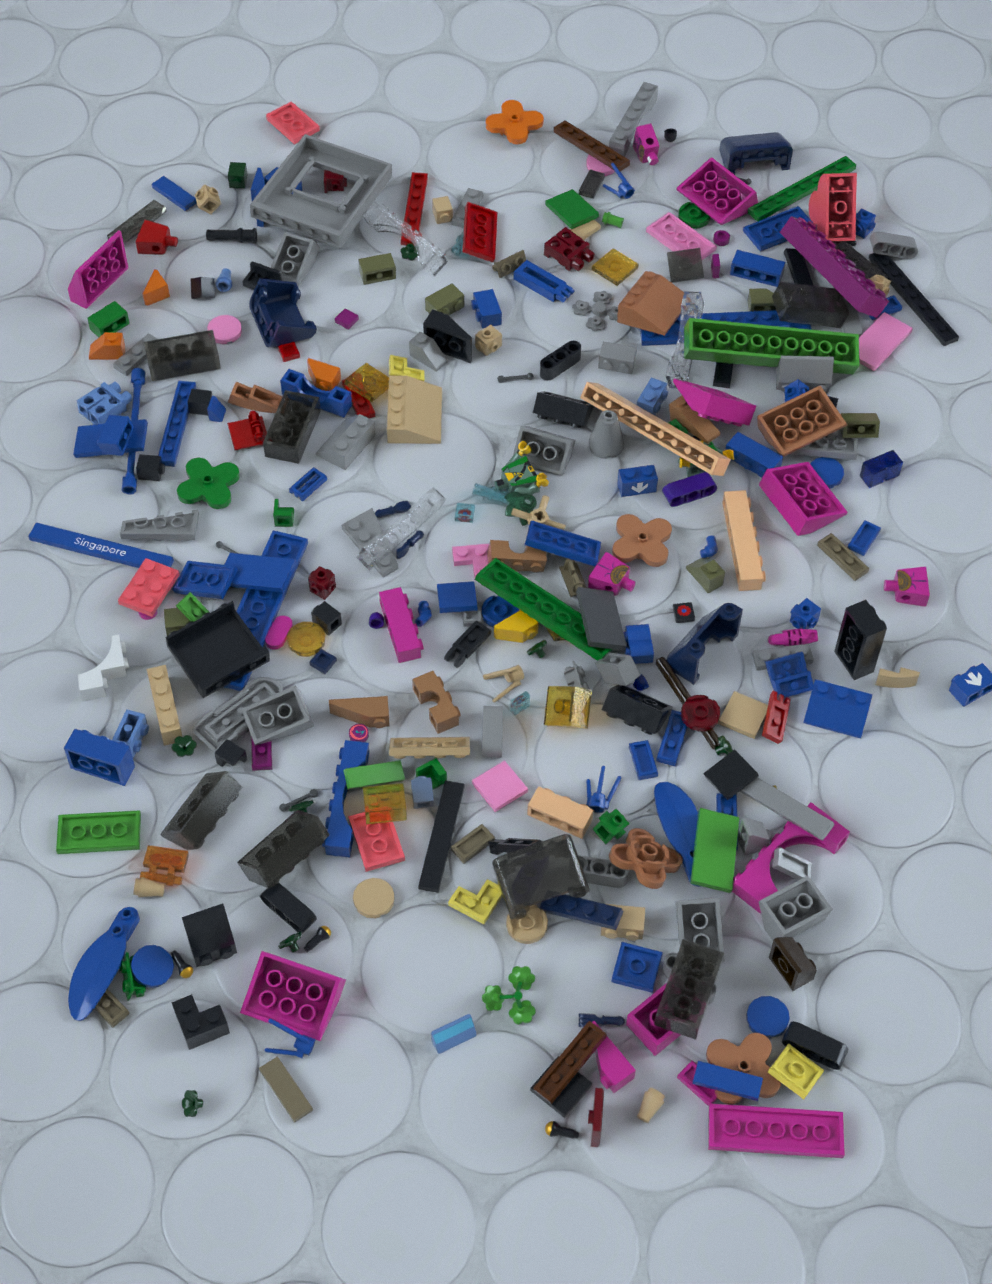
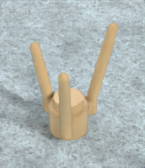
(511, 675)

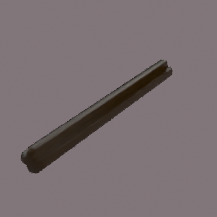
(683, 695)

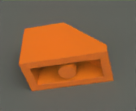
(107, 347)
(323, 375)

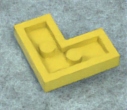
(399, 367)
(476, 906)

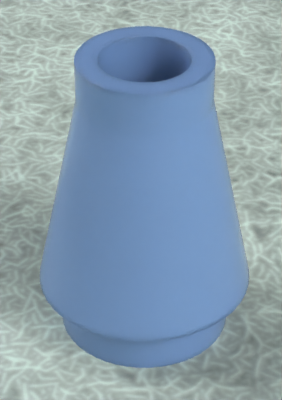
(224, 281)

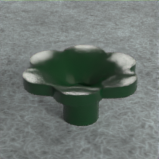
(409, 252)
(538, 649)
(184, 746)
(725, 746)
(302, 806)
(291, 942)
(191, 1103)

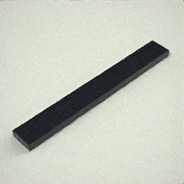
(915, 299)

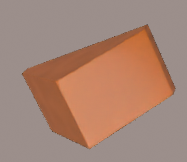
(155, 289)

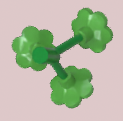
(521, 1011)

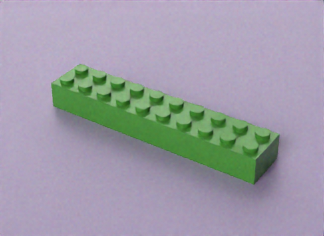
(765, 344)

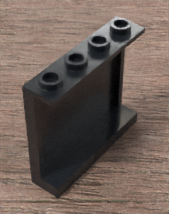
(216, 649)

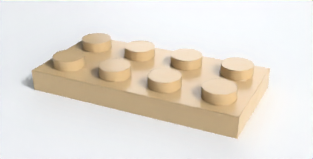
(429, 746)

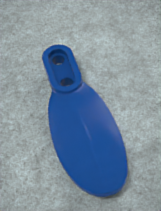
(678, 820)
(100, 964)

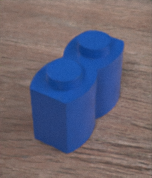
(639, 643)

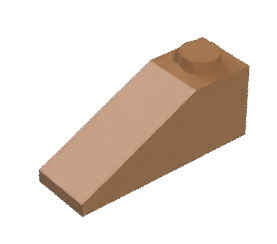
(696, 425)
(365, 710)

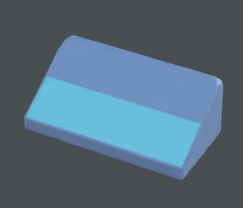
(453, 1034)

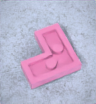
(471, 555)

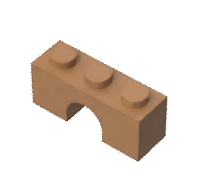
(530, 560)
(430, 688)

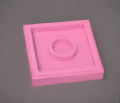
(499, 786)

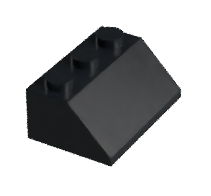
(562, 409)
(636, 709)

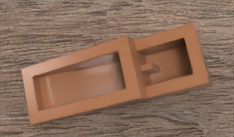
(254, 398)

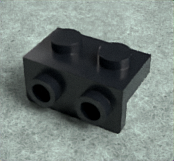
(260, 271)

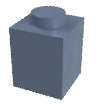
(422, 792)

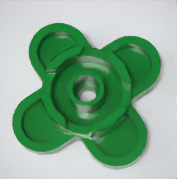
(208, 483)

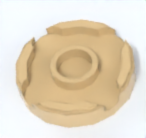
(373, 898)
(530, 928)

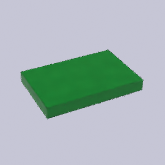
(572, 209)

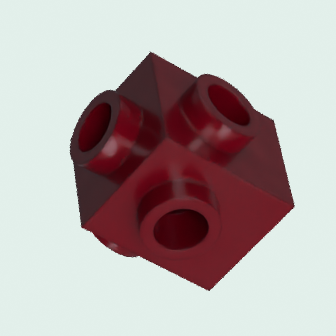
(322, 582)

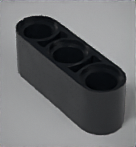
(560, 360)
(288, 907)
(815, 1045)

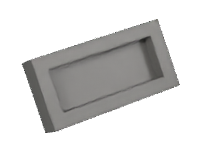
(791, 864)

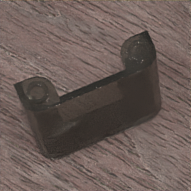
(539, 874)

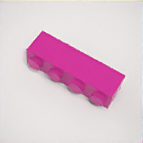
(400, 624)

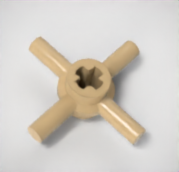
(538, 515)

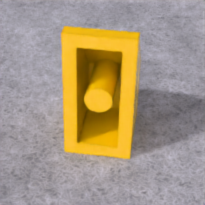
(516, 628)

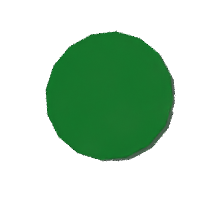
(693, 215)

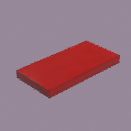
(480, 232)

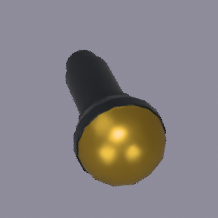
(322, 934)
(185, 969)
(554, 1129)

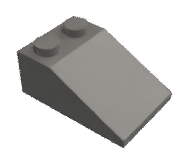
(295, 257)
(277, 716)
(700, 922)

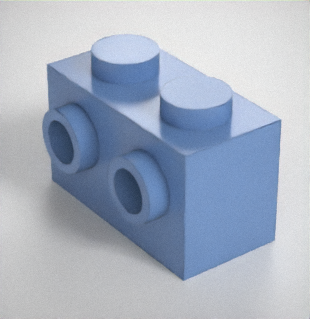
(653, 396)
(132, 730)

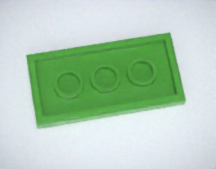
(98, 832)
(715, 850)

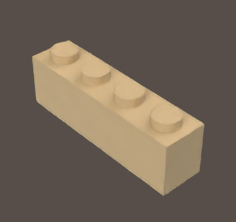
(164, 704)

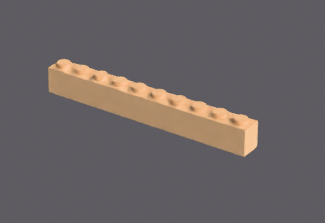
(656, 429)

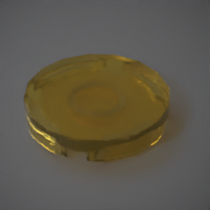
(306, 638)

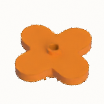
(514, 122)

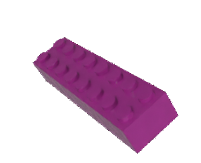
(834, 266)

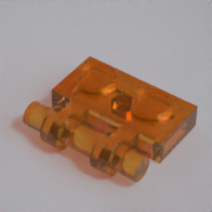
(164, 859)

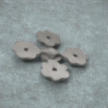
(598, 309)

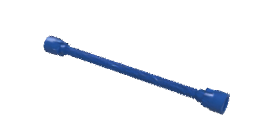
(129, 482)

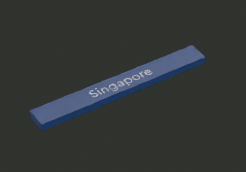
(95, 546)

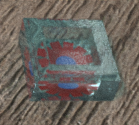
(464, 512)
(520, 703)

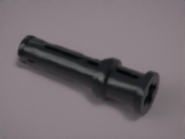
(239, 235)

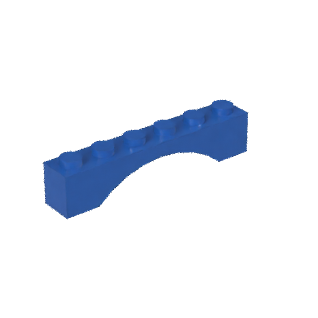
(340, 833)

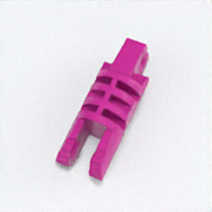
(793, 637)

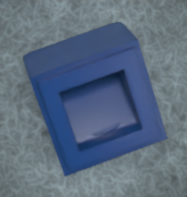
(216, 410)

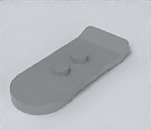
(228, 720)

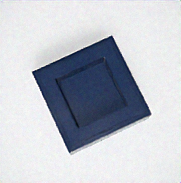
(323, 661)

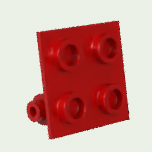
(248, 432)

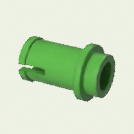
(613, 220)

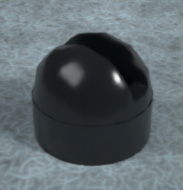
(670, 134)

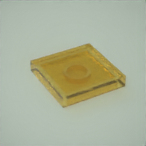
(615, 267)

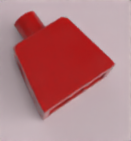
(154, 238)

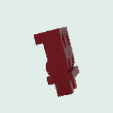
(568, 250)

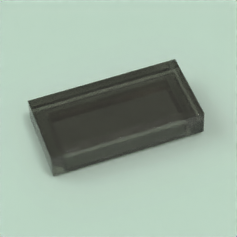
(591, 184)

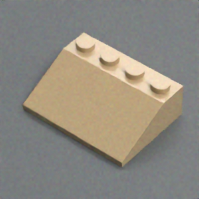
(413, 411)

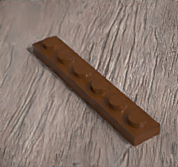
(591, 145)

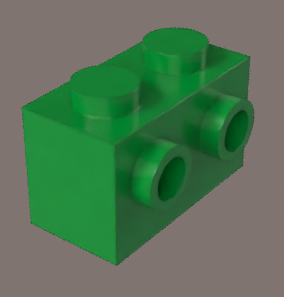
(108, 319)

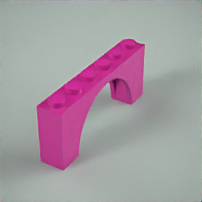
(756, 880)

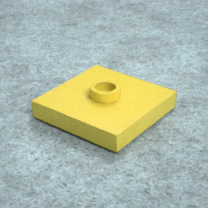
(796, 1071)

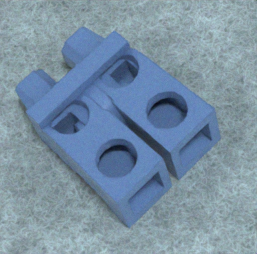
(103, 402)

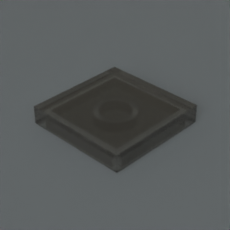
(685, 265)

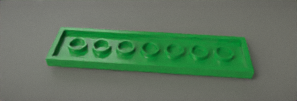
(538, 605)

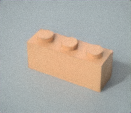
(560, 812)

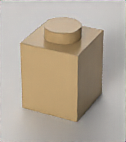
(442, 209)

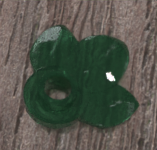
(518, 502)

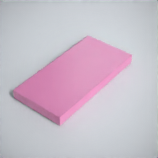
(679, 236)
(881, 340)

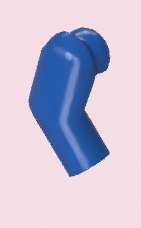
(711, 548)
(424, 613)

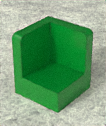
(283, 515)
(435, 771)

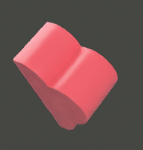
(835, 206)

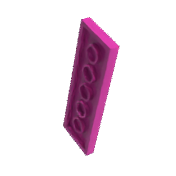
(776, 1130)

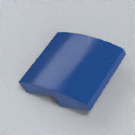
(789, 674)

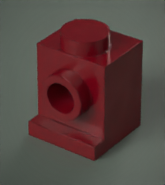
(334, 181)

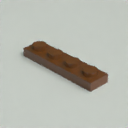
(570, 1062)

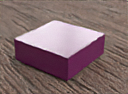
(715, 266)
(346, 319)

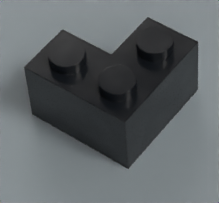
(202, 1026)

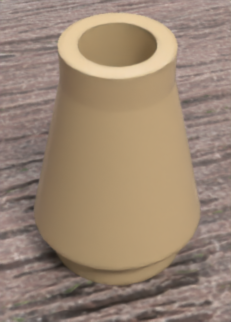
(148, 888)
(650, 1104)

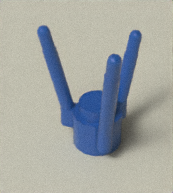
(625, 188)
(598, 802)
(303, 1043)

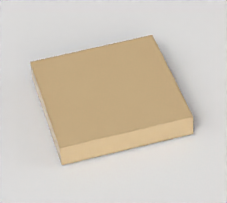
(743, 715)

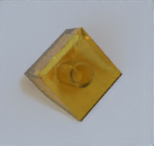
(567, 707)
(384, 803)

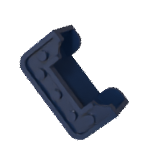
(755, 147)
(277, 313)
(718, 624)

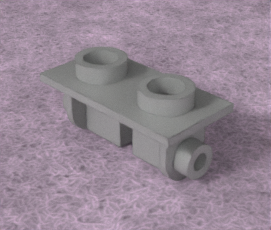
(575, 676)

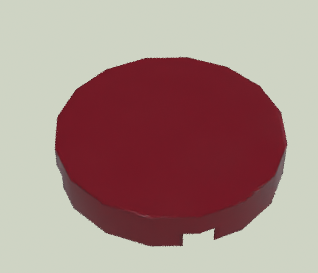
(700, 713)

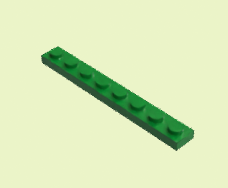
(798, 190)

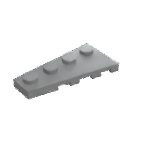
(831, 448)
(164, 528)
(362, 531)

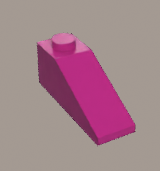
(613, 1066)

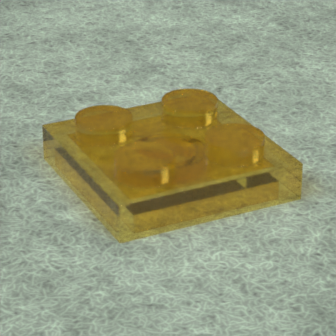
(368, 382)

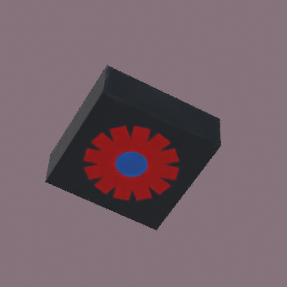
(683, 612)

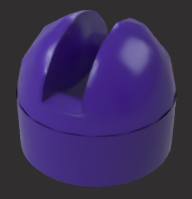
(376, 620)

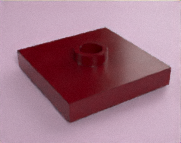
(595, 1117)

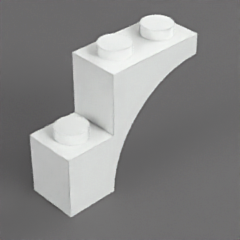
(94, 682)

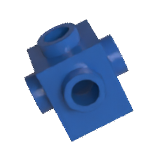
(864, 223)
(795, 389)
(805, 615)

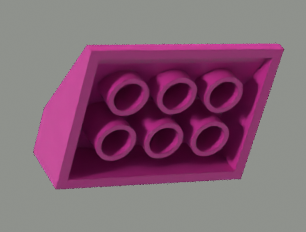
(718, 192)
(98, 272)
(716, 404)
(801, 497)
(292, 995)

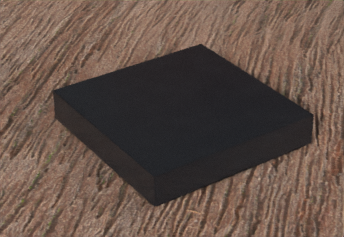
(731, 774)
(570, 1095)

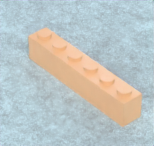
(743, 541)

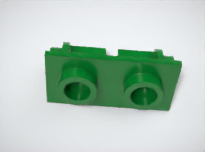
(129, 984)

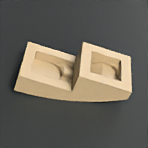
(903, 679)

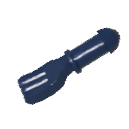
(400, 507)
(402, 551)
(604, 1020)

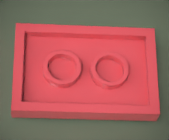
(292, 122)
(148, 587)
(376, 842)

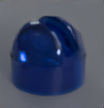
(640, 683)

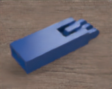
(542, 282)

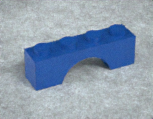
(334, 401)

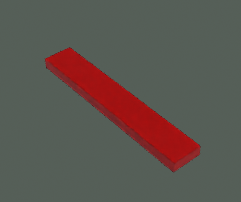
(415, 203)

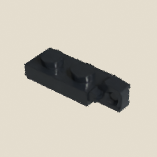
(509, 845)

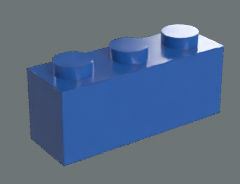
(757, 268)
(753, 454)

